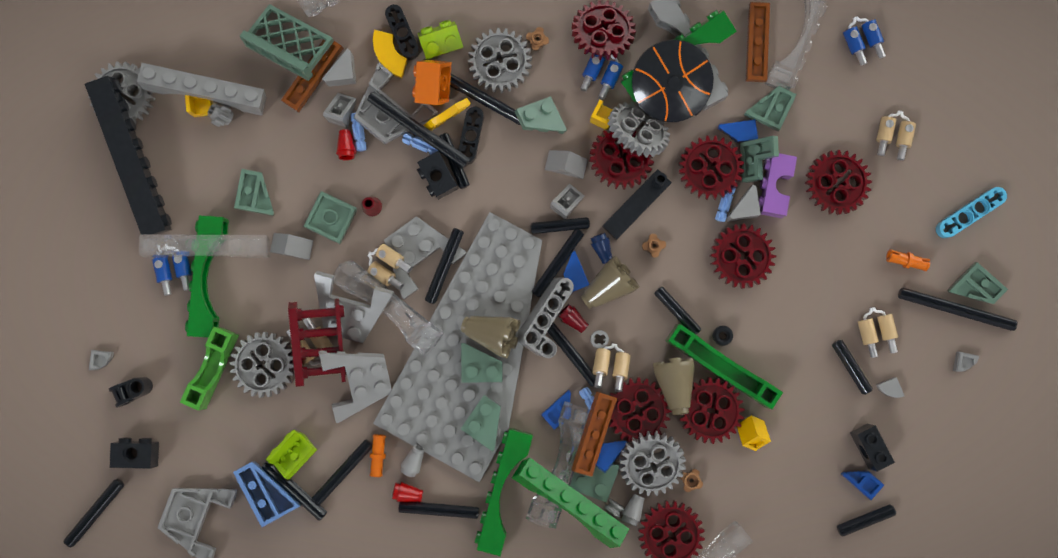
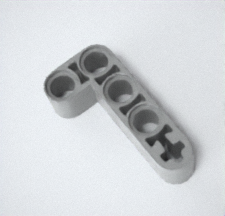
(549, 314)

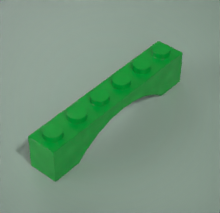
(713, 30)
(201, 313)
(722, 366)
(596, 520)
(493, 532)

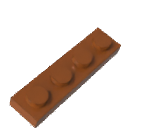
(757, 42)
(301, 88)
(594, 434)

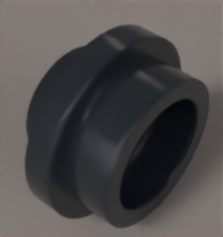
(729, 335)

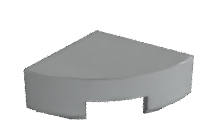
(99, 359)
(964, 361)
(891, 388)

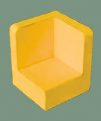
(197, 106)
(600, 115)
(753, 433)

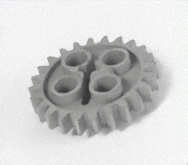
(494, 43)
(129, 85)
(625, 121)
(250, 377)
(658, 479)

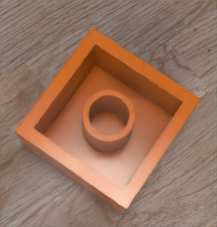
(432, 82)

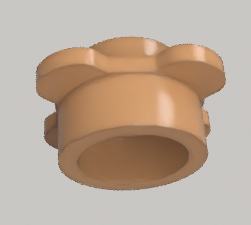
(536, 44)
(650, 249)
(697, 483)

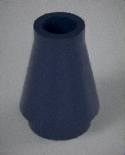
(602, 247)

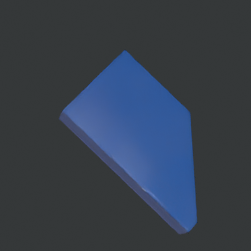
(740, 131)
(575, 273)
(553, 413)
(609, 453)
(864, 482)

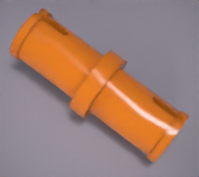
(908, 260)
(377, 455)

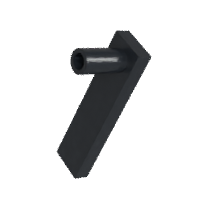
(637, 204)

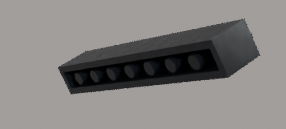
(128, 156)

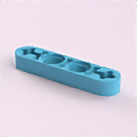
(970, 211)

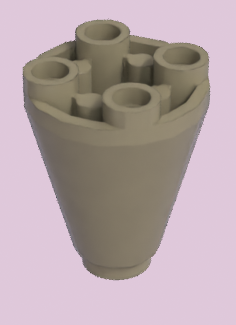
(609, 284)
(493, 333)
(676, 383)

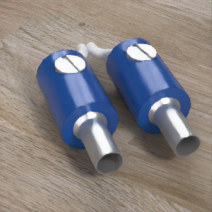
(872, 35)
(609, 78)
(164, 275)

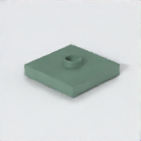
(330, 217)

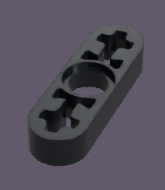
(401, 17)
(468, 120)

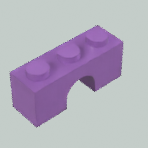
(771, 201)

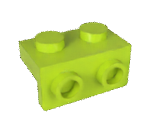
(440, 39)
(291, 453)

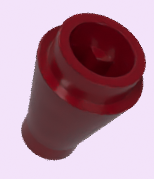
(376, 206)
(572, 317)

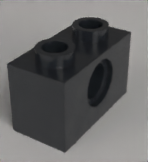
(433, 164)
(872, 447)
(122, 456)

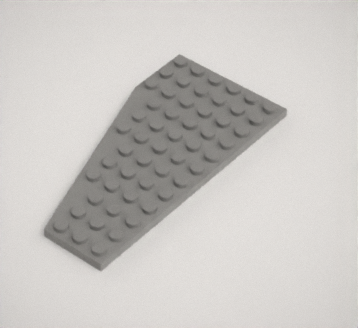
(428, 397)

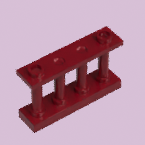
(297, 334)

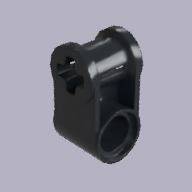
(128, 391)

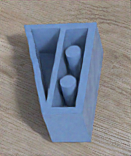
(264, 494)

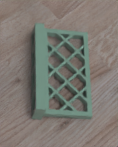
(279, 55)

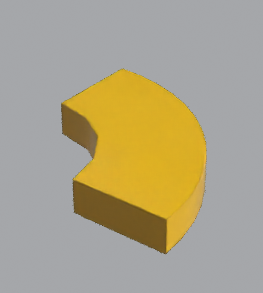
(386, 53)
(447, 114)

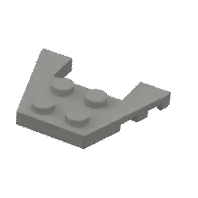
(378, 122)
(415, 243)
(358, 316)
(366, 378)
(186, 514)

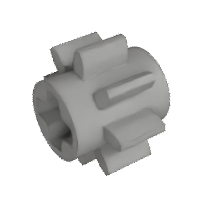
(220, 114)

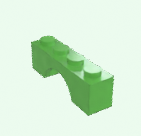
(202, 386)

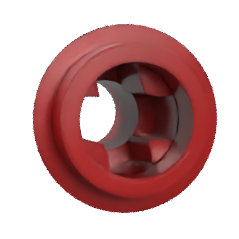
(345, 146)
(406, 493)

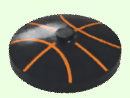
(672, 80)

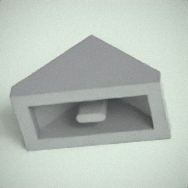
(342, 71)
(340, 109)
(566, 163)
(566, 201)
(747, 206)
(291, 246)

